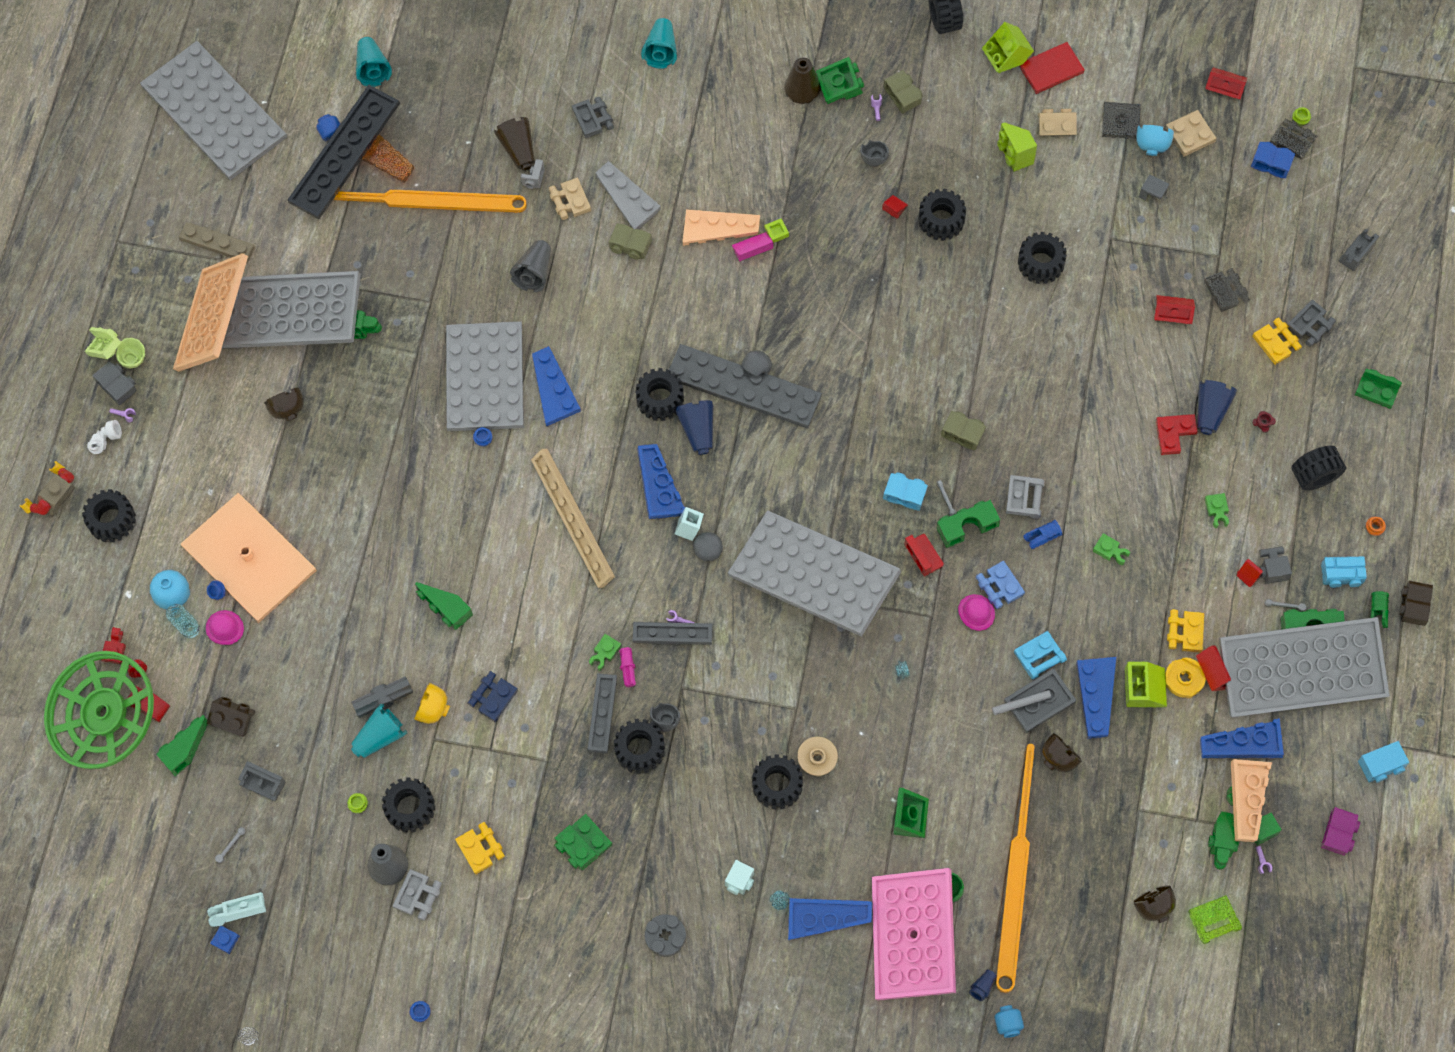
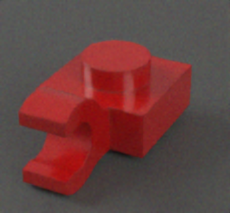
(115, 645)

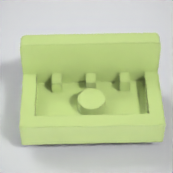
(104, 344)

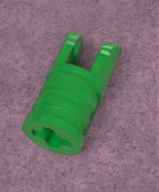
(1380, 606)

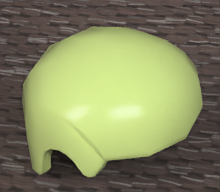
(130, 353)

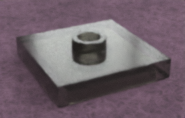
(1120, 120)

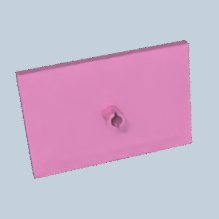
(908, 908)

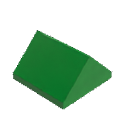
(910, 814)

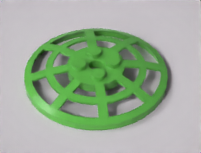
(91, 707)

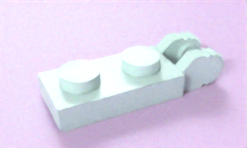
(236, 909)

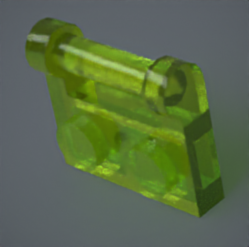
(1212, 913)

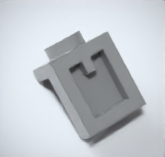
(536, 175)

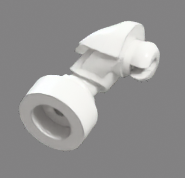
(98, 441)

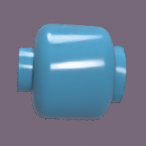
(1009, 1021)

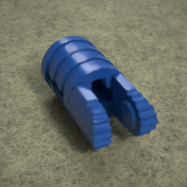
(1043, 534)

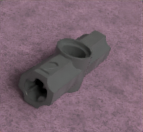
(382, 694)

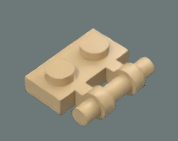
(575, 197)

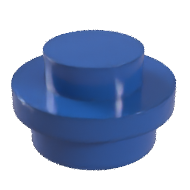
(482, 436)
(216, 590)
(420, 1011)

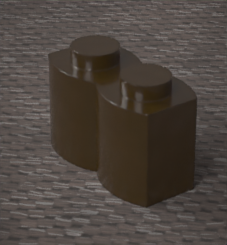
(1416, 603)

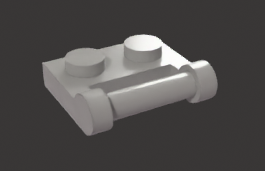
(1019, 493)

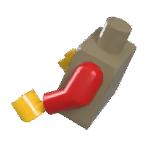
(53, 493)

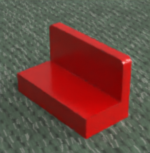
(1226, 83)
(1174, 309)
(923, 554)
(1213, 668)

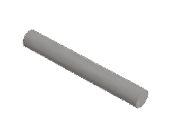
(1021, 702)

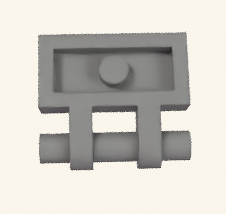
(411, 892)

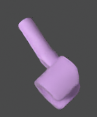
(876, 104)
(124, 413)
(676, 619)
(1262, 861)

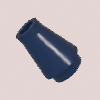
(982, 986)

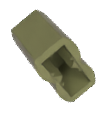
(902, 91)
(630, 241)
(963, 430)

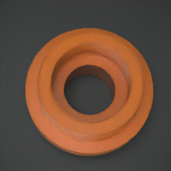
(1375, 521)

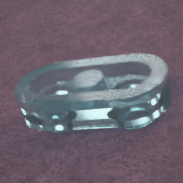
(183, 622)

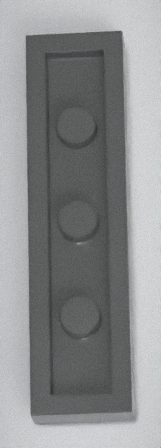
(672, 633)
(602, 713)

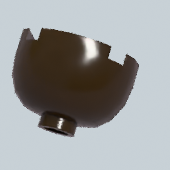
(285, 404)
(1059, 755)
(1157, 904)

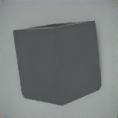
(1154, 187)

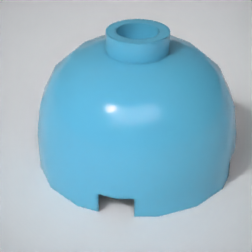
(1154, 139)
(169, 588)

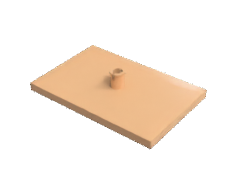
(210, 313)
(248, 557)

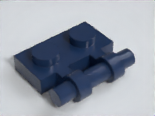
(498, 698)

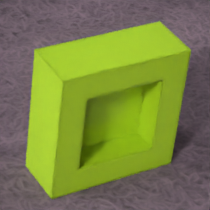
(776, 230)

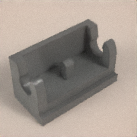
(1358, 250)
(261, 781)

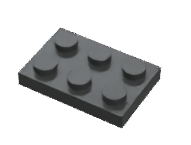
(1039, 712)

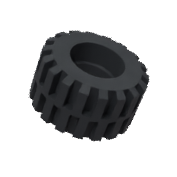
(946, 15)
(942, 227)
(1042, 244)
(659, 380)
(1318, 468)
(100, 504)
(639, 730)
(772, 766)
(399, 792)

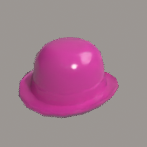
(976, 612)
(224, 627)

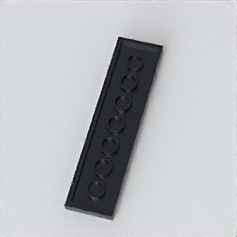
(343, 152)

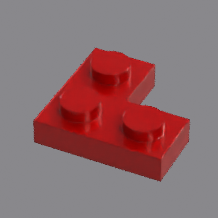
(1169, 430)

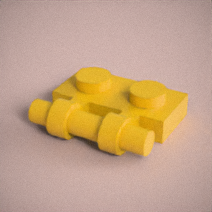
(1273, 345)
(1192, 631)
(474, 851)

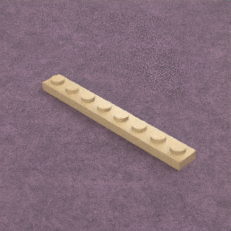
(572, 518)

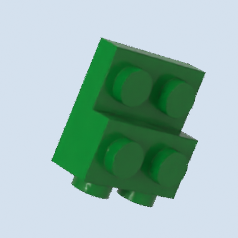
(840, 80)
(582, 842)

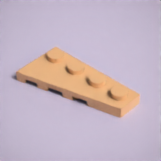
(710, 225)
(1248, 793)

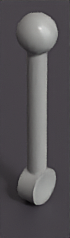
(952, 511)
(1301, 607)
(220, 857)

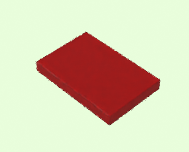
(1051, 67)

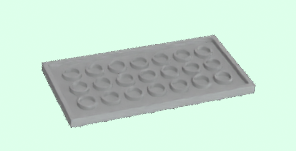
(213, 110)
(294, 310)
(814, 573)
(1304, 667)

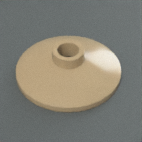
(821, 747)

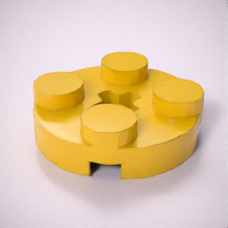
(1175, 683)

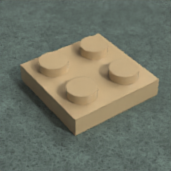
(1191, 133)

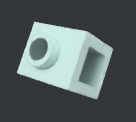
(689, 523)
(739, 878)

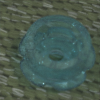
(902, 669)
(779, 900)

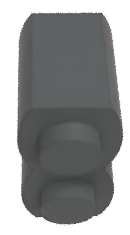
(115, 383)

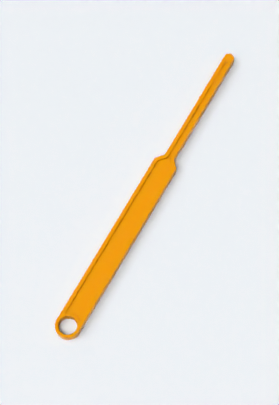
(439, 200)
(1015, 886)

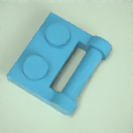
(1036, 650)

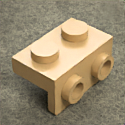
(1057, 123)

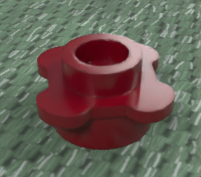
(1266, 417)

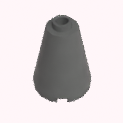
(532, 267)
(387, 864)

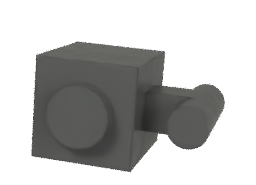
(1275, 568)

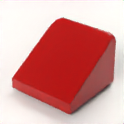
(894, 206)
(1249, 573)

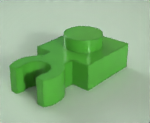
(1217, 507)
(1108, 548)
(605, 649)

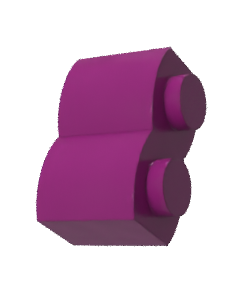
(1340, 831)

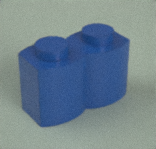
(1273, 159)

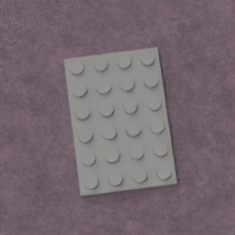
(484, 376)

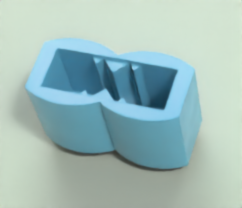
(905, 491)

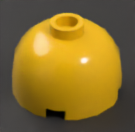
(432, 705)

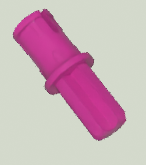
(627, 666)

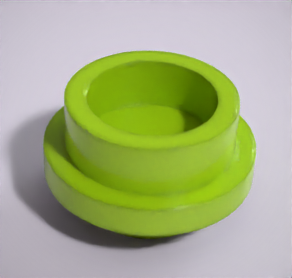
(1301, 116)
(357, 803)

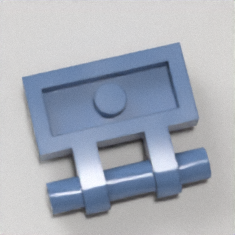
(1004, 581)

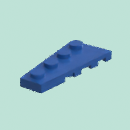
(554, 390)
(659, 491)
(1096, 689)
(1257, 741)
(821, 916)

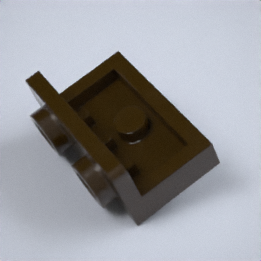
(230, 716)

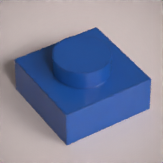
(224, 939)

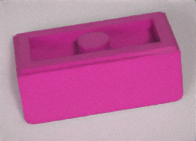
(753, 246)

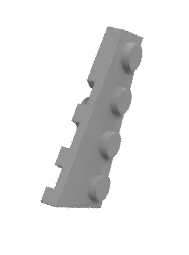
(627, 196)

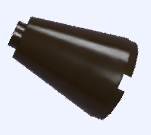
(802, 82)
(517, 141)

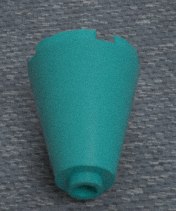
(660, 45)
(371, 63)
(377, 732)

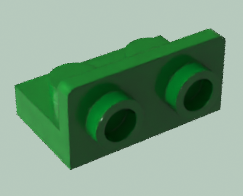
(1378, 388)

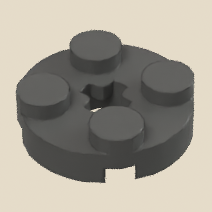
(659, 945)

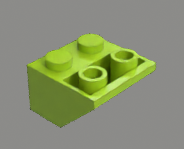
(1007, 48)
(1017, 146)
(1145, 685)

